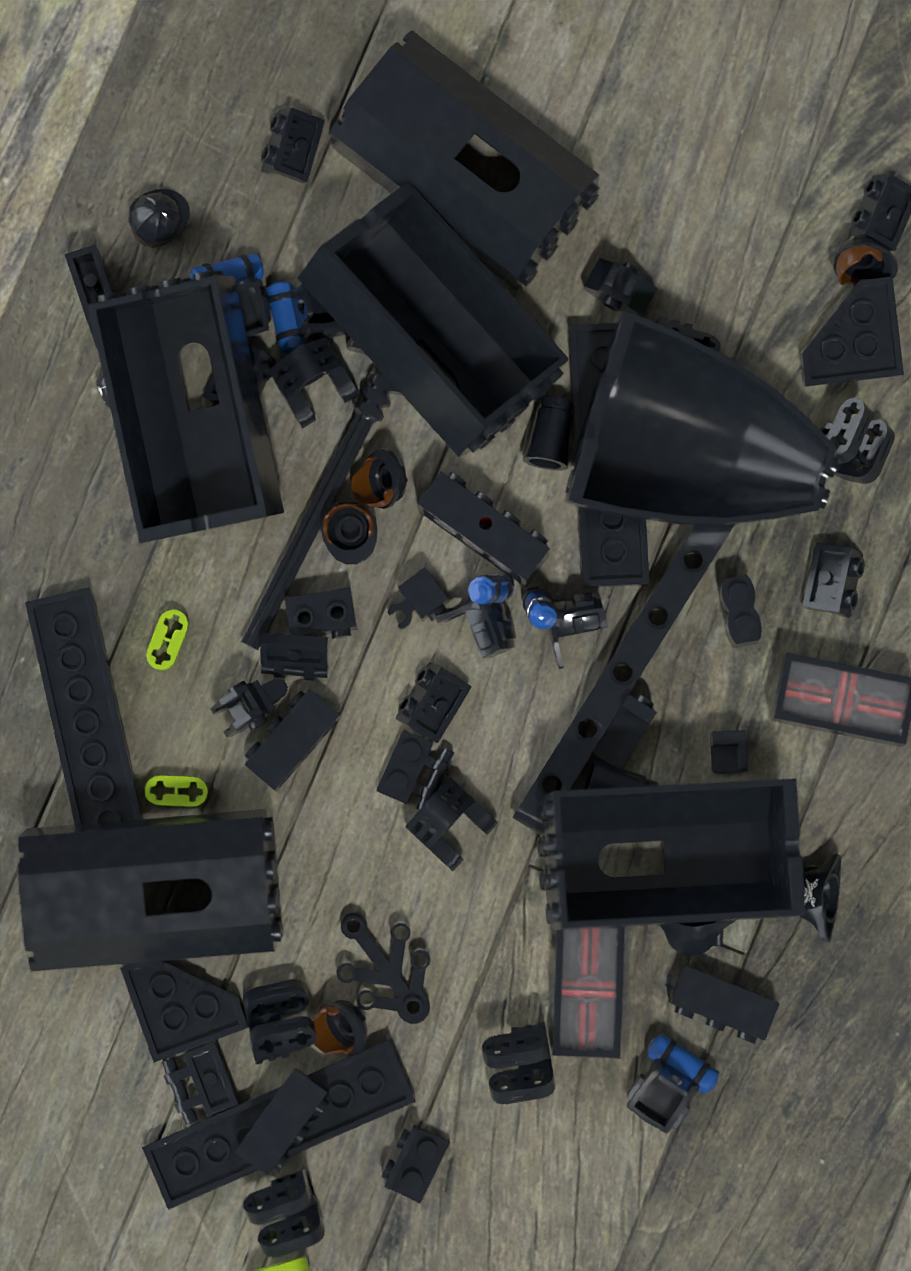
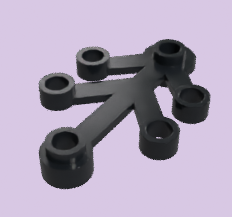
(388, 972)

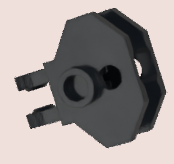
(620, 287)
(250, 704)

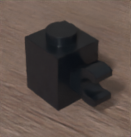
(422, 596)

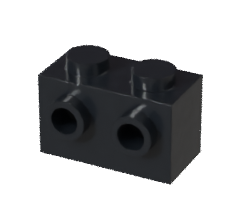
(322, 614)

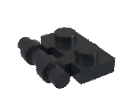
(294, 655)
(406, 766)
(210, 1080)

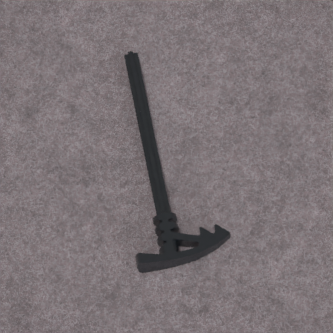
(366, 415)

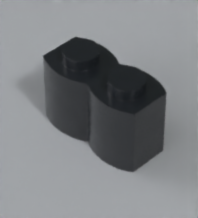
(742, 621)

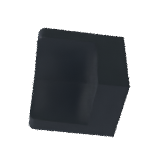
(728, 751)

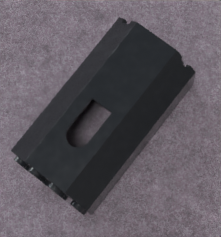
(418, 117)
(412, 280)
(181, 464)
(724, 854)
(87, 892)

